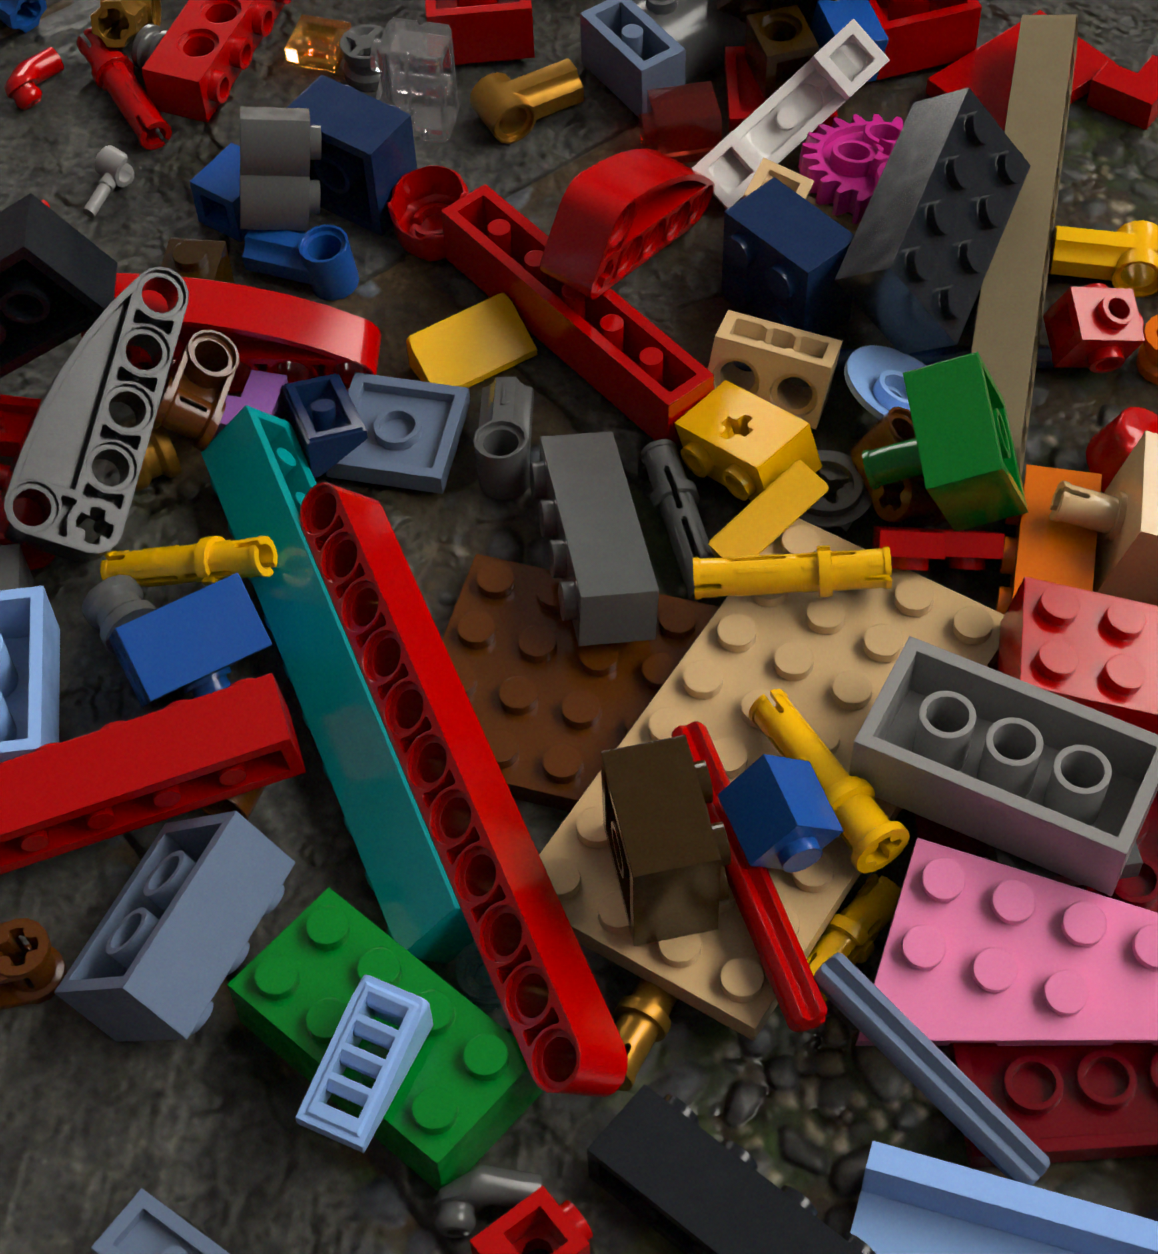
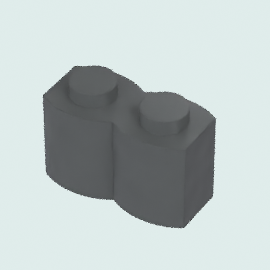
(276, 168)

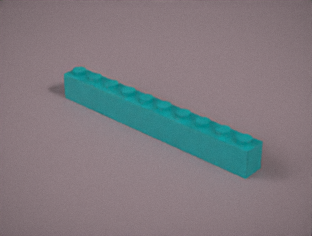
(261, 486)

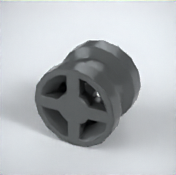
(356, 51)
(114, 604)

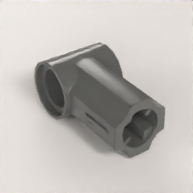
(504, 438)

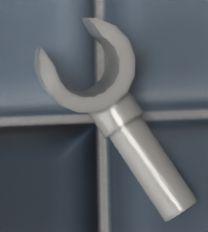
(113, 166)

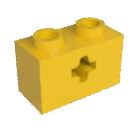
(743, 440)

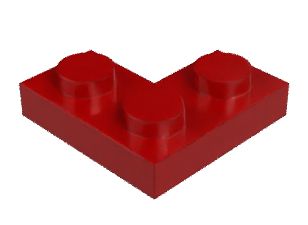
(915, 546)

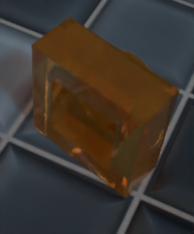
(316, 43)

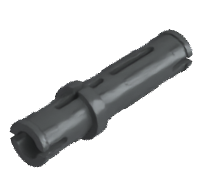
(663, 471)

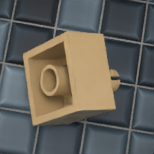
(1124, 524)

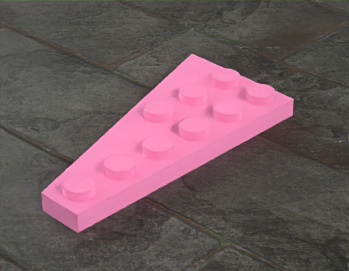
(1016, 957)

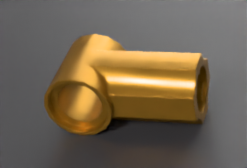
(121, 20)
(514, 105)

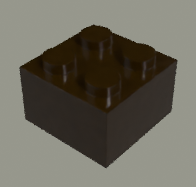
(663, 839)

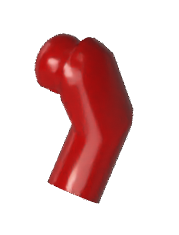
(28, 74)

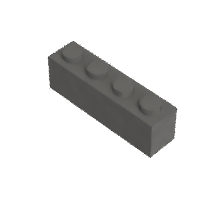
(595, 539)

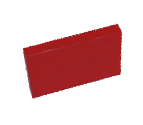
(991, 68)

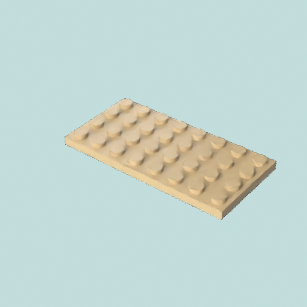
(832, 666)

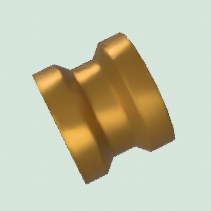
(158, 459)

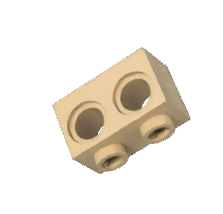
(774, 356)

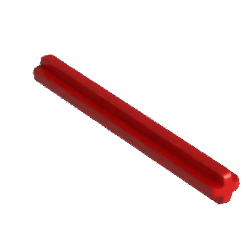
(761, 905)

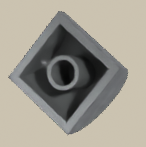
(698, 29)

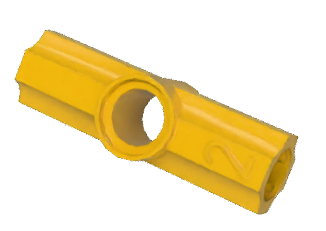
(1121, 256)

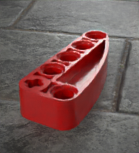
(621, 217)
(269, 330)

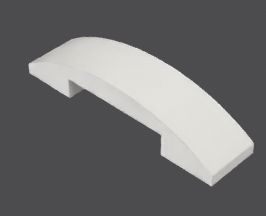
(792, 111)

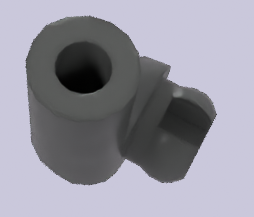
(476, 1191)

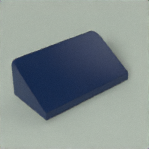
(323, 420)

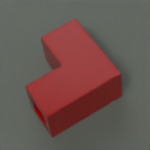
(1127, 93)

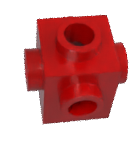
(1094, 327)

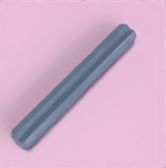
(931, 1071)

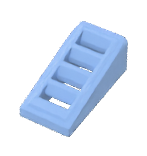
(369, 1000)

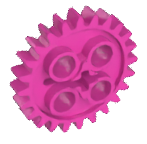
(848, 161)

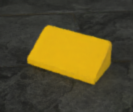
(471, 344)
(770, 513)

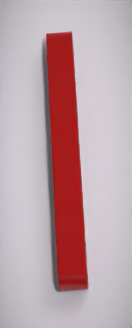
(464, 800)

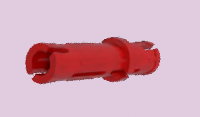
(116, 76)

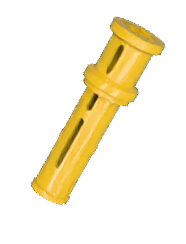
(866, 828)

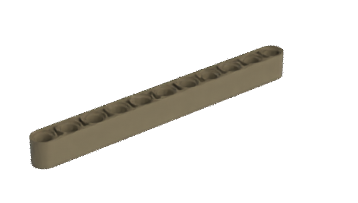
(1017, 278)

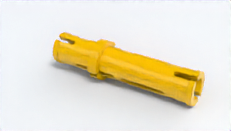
(202, 562)
(793, 573)

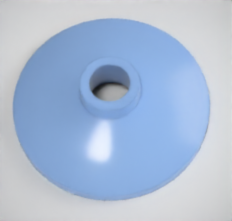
(877, 378)

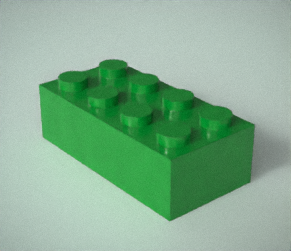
(464, 1080)

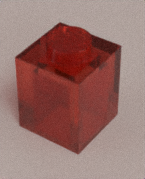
(682, 121)

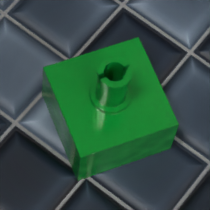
(959, 444)

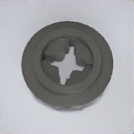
(851, 498)

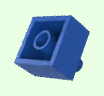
(190, 642)

